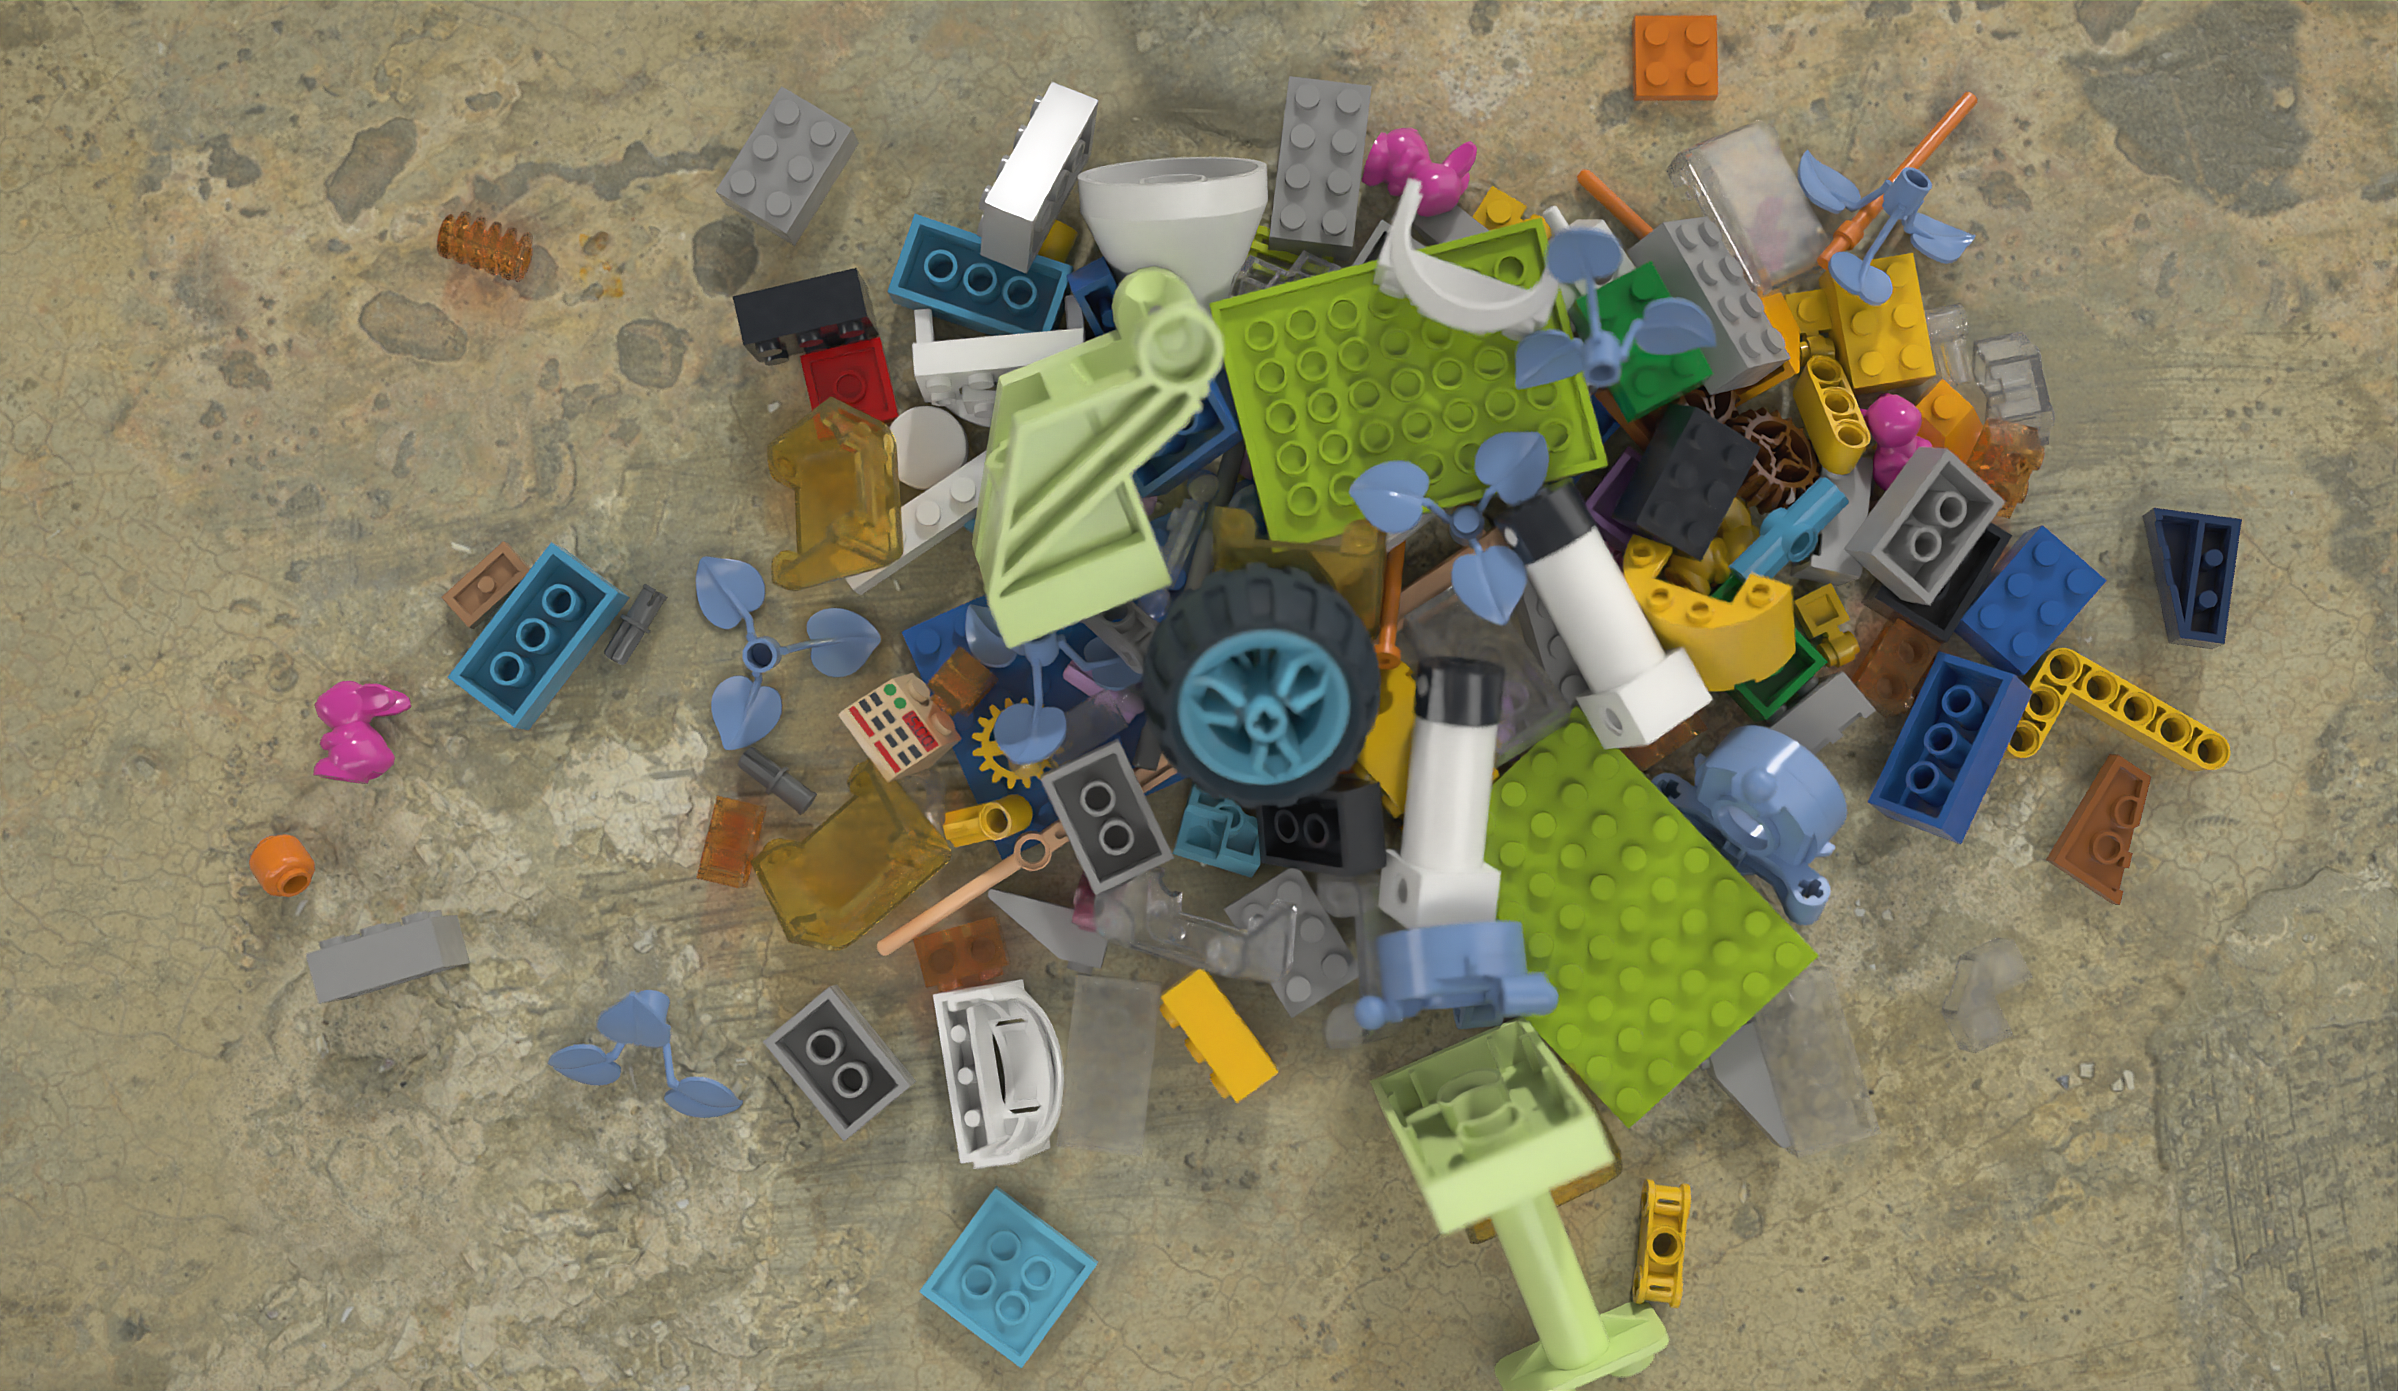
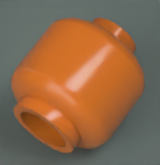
(282, 865)

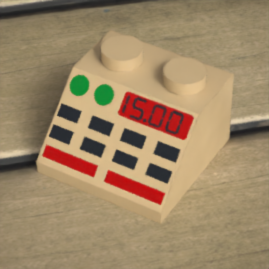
(900, 727)

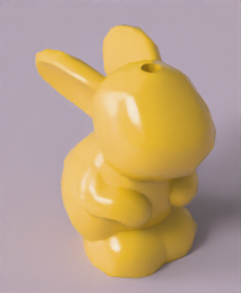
(1733, 538)

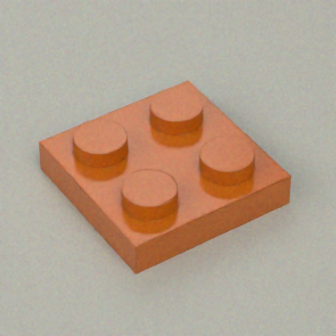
(1675, 58)

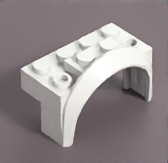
(1454, 293)
(978, 362)
(1031, 1066)

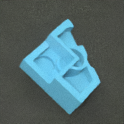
(1218, 834)

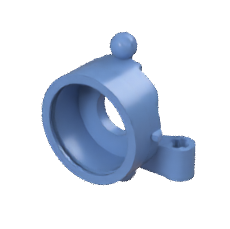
(1766, 812)
(1456, 966)

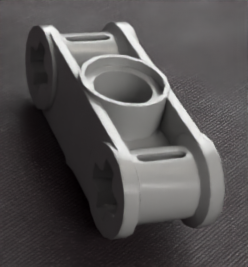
(1129, 636)

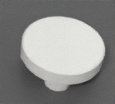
(928, 446)

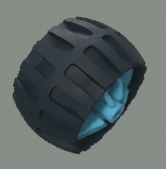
(1230, 720)

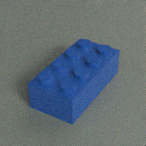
(1950, 746)

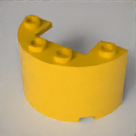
(1721, 639)
(1390, 741)

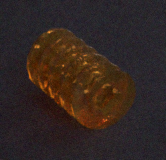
(485, 247)

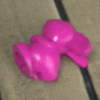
(1405, 156)
(1894, 427)
(354, 746)

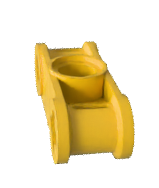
(1663, 1268)

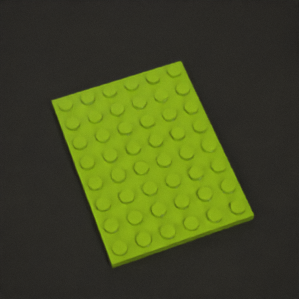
(1355, 379)
(1628, 919)

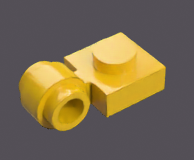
(1502, 210)
(1813, 318)
(1822, 614)

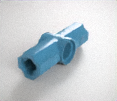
(1790, 532)

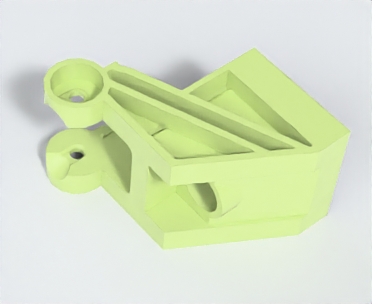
(1056, 497)

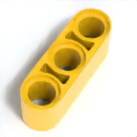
(1831, 414)

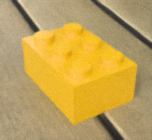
(1883, 343)
(1217, 1035)

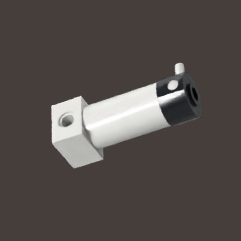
(1632, 680)
(1440, 865)

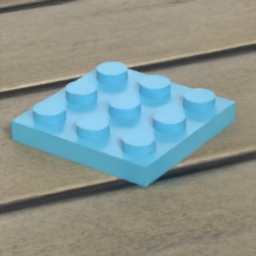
(1008, 1277)

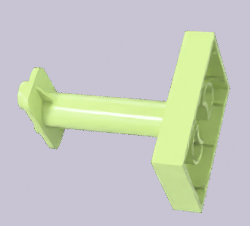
(1489, 1137)

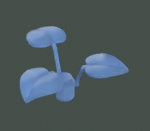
(1901, 201)
(1667, 326)
(1487, 580)
(744, 708)
(1030, 732)
(642, 1021)

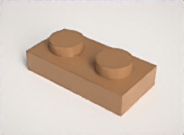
(487, 585)

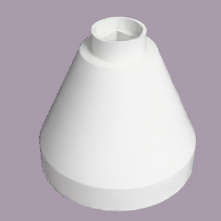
(1177, 216)

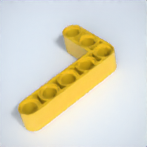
(2108, 708)

